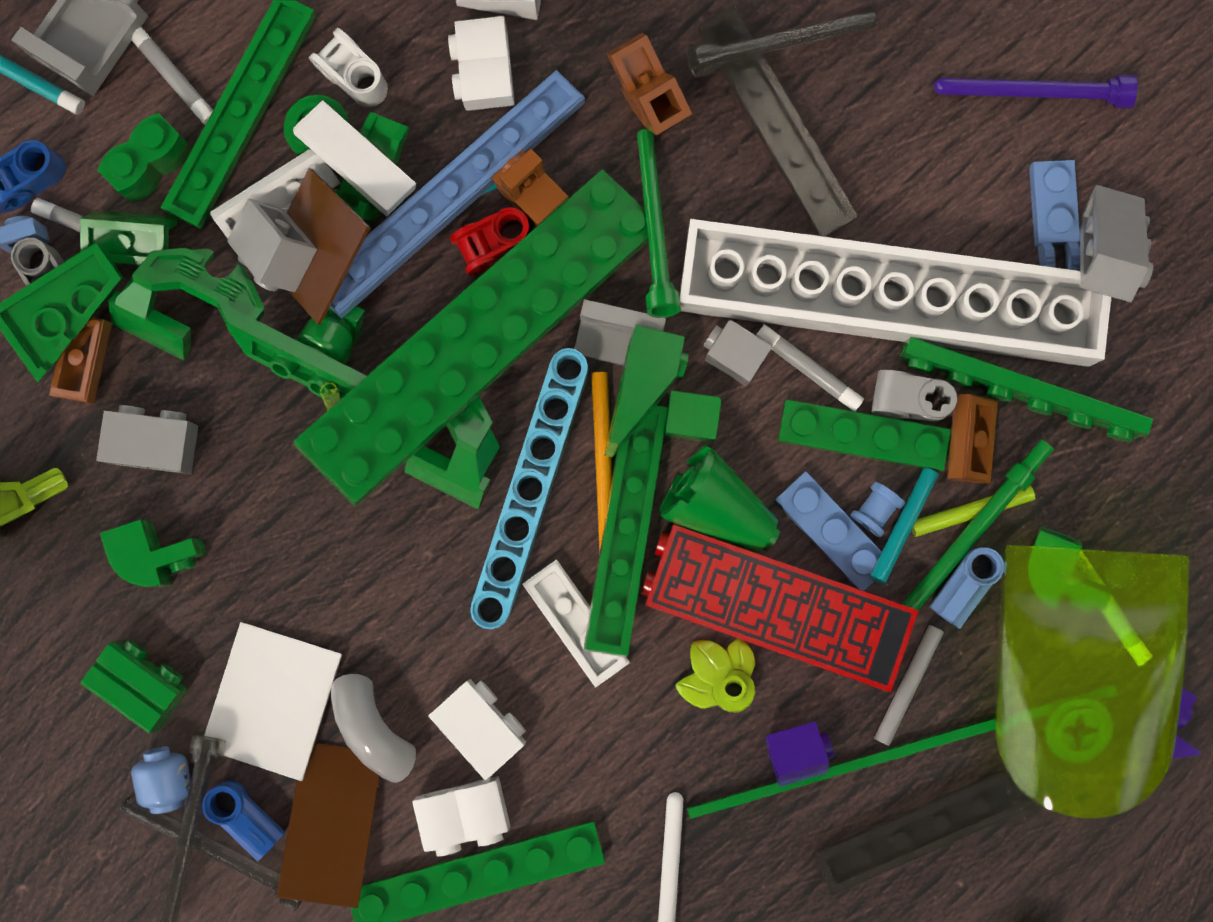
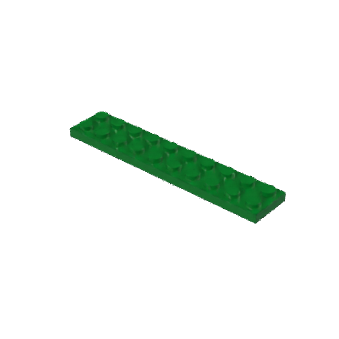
(475, 339)

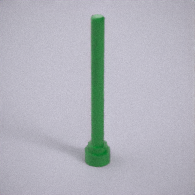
(662, 297)

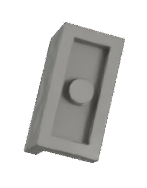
(607, 330)

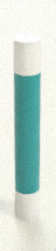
(41, 86)

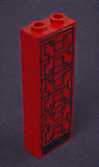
(779, 607)

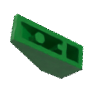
(647, 375)

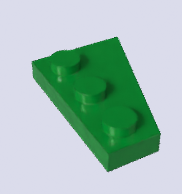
(56, 307)

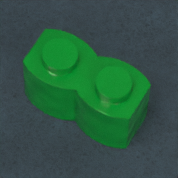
(139, 164)

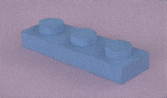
(830, 530)

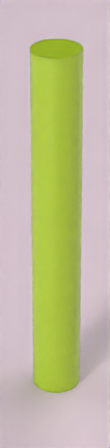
(963, 513)

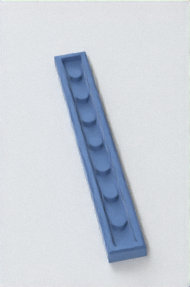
(455, 188)

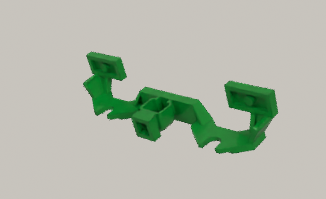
(312, 359)

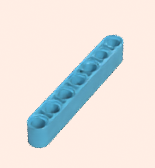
(530, 467)

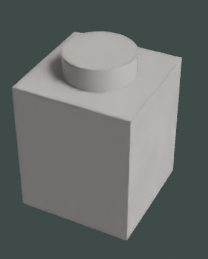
(736, 351)

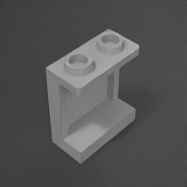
(83, 38)

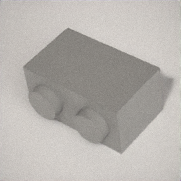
(271, 246)
(147, 441)

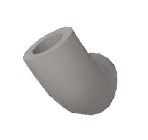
(367, 732)

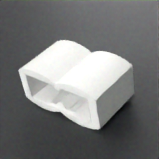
(483, 63)
(461, 816)

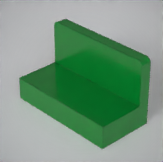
(125, 235)

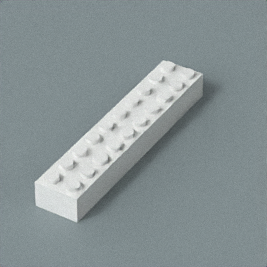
(892, 293)

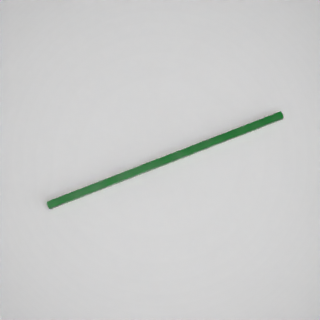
(845, 767)

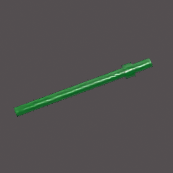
(1018, 478)

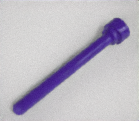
(1119, 91)

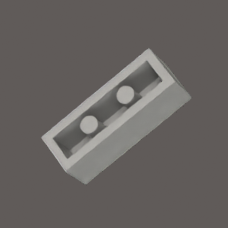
(1114, 244)

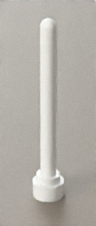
(671, 858)

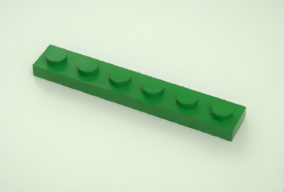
(238, 111)
(1039, 395)
(625, 538)
(480, 874)

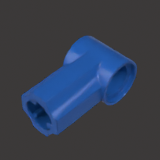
(247, 823)

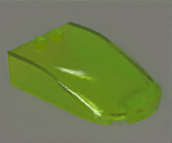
(1089, 674)

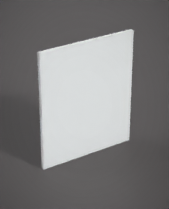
(272, 700)

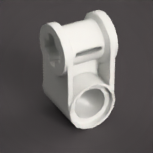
(346, 65)

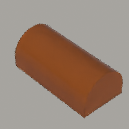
(81, 365)
(972, 439)

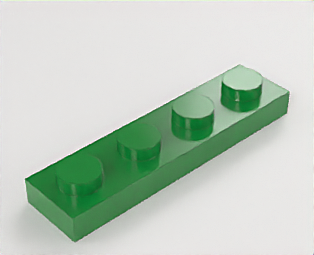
(863, 435)

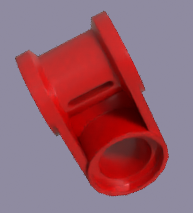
(488, 239)

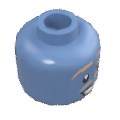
(161, 780)

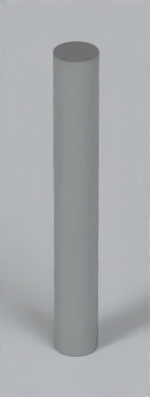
(908, 685)

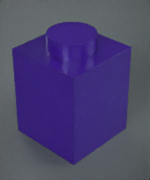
(799, 753)

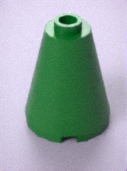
(719, 504)

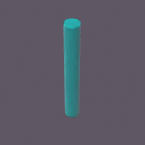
(904, 526)

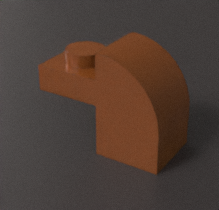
(647, 88)
(529, 187)

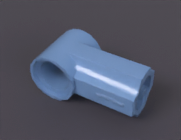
(964, 589)

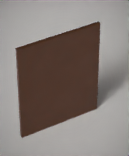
(336, 235)

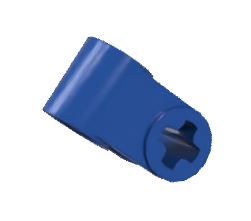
(19, 179)

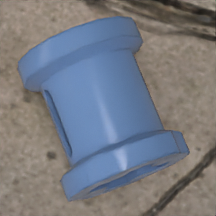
(877, 509)

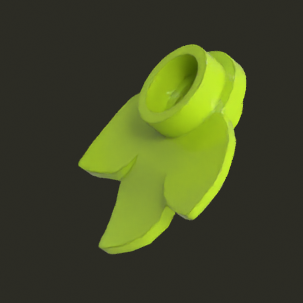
(716, 670)

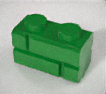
(135, 684)

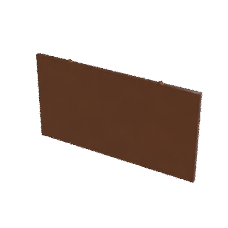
(329, 829)

